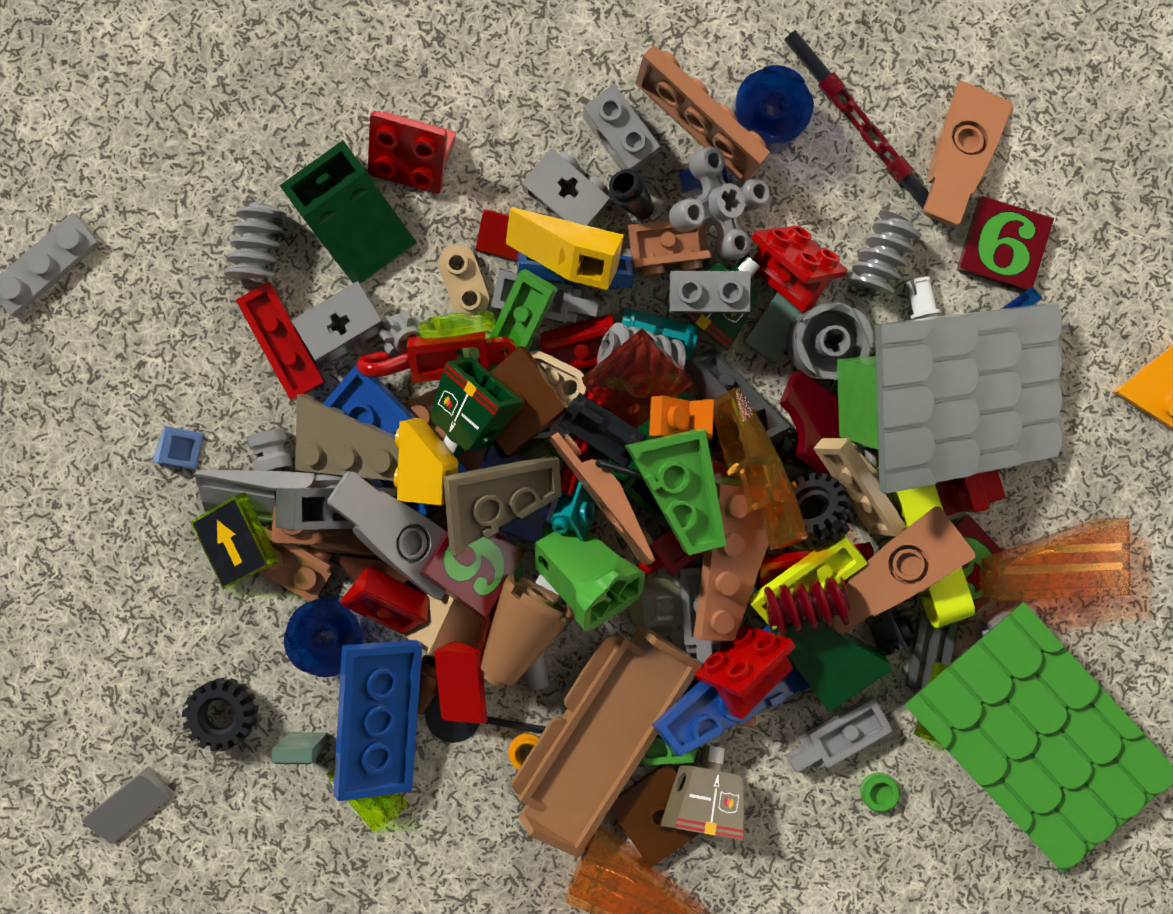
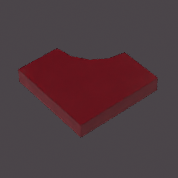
(813, 414)

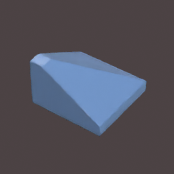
(175, 448)

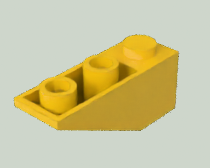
(566, 247)

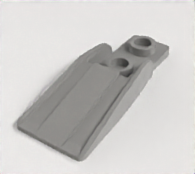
(259, 485)
(389, 528)

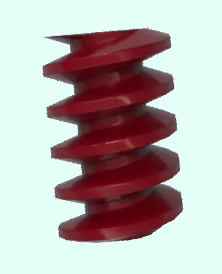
(807, 605)

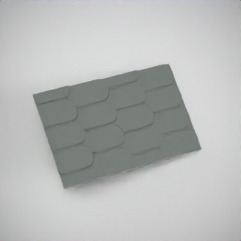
(956, 394)

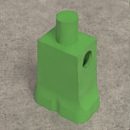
(587, 575)

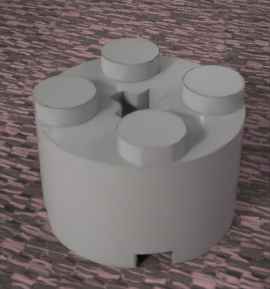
(844, 323)

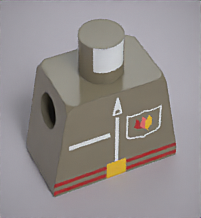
(707, 798)

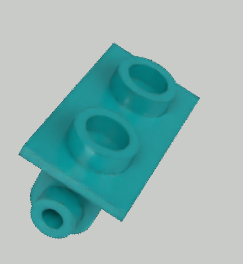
(663, 326)
(574, 513)

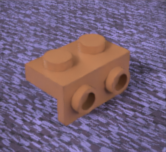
(660, 246)

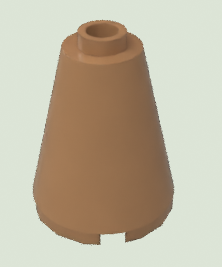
(522, 629)

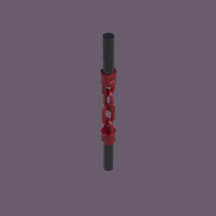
(832, 87)

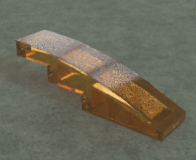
(753, 457)

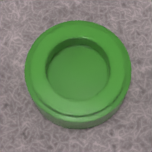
(880, 792)

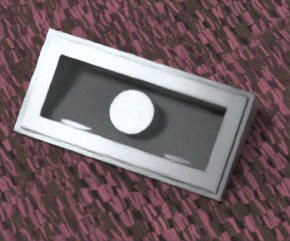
(127, 806)

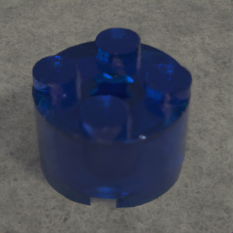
(784, 91)
(304, 640)

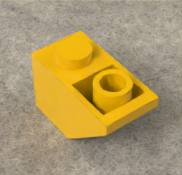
(421, 463)

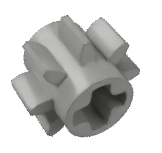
(397, 331)

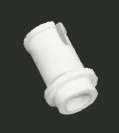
(922, 298)

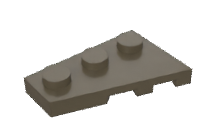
(340, 444)
(495, 495)

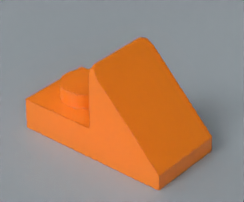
(677, 415)

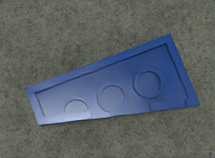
(704, 715)

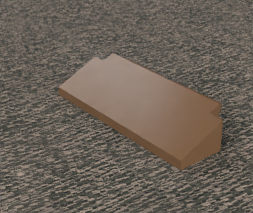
(600, 738)

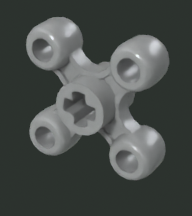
(719, 204)

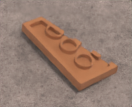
(730, 570)

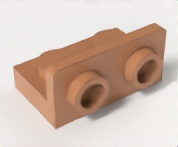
(300, 568)

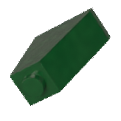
(835, 663)

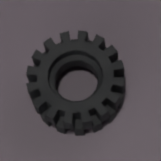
(833, 519)
(202, 727)

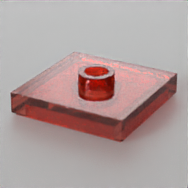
(635, 374)

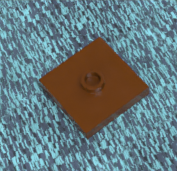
(540, 399)
(641, 812)

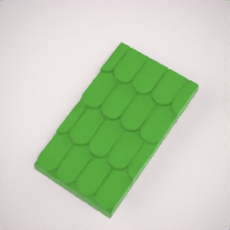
(1042, 738)

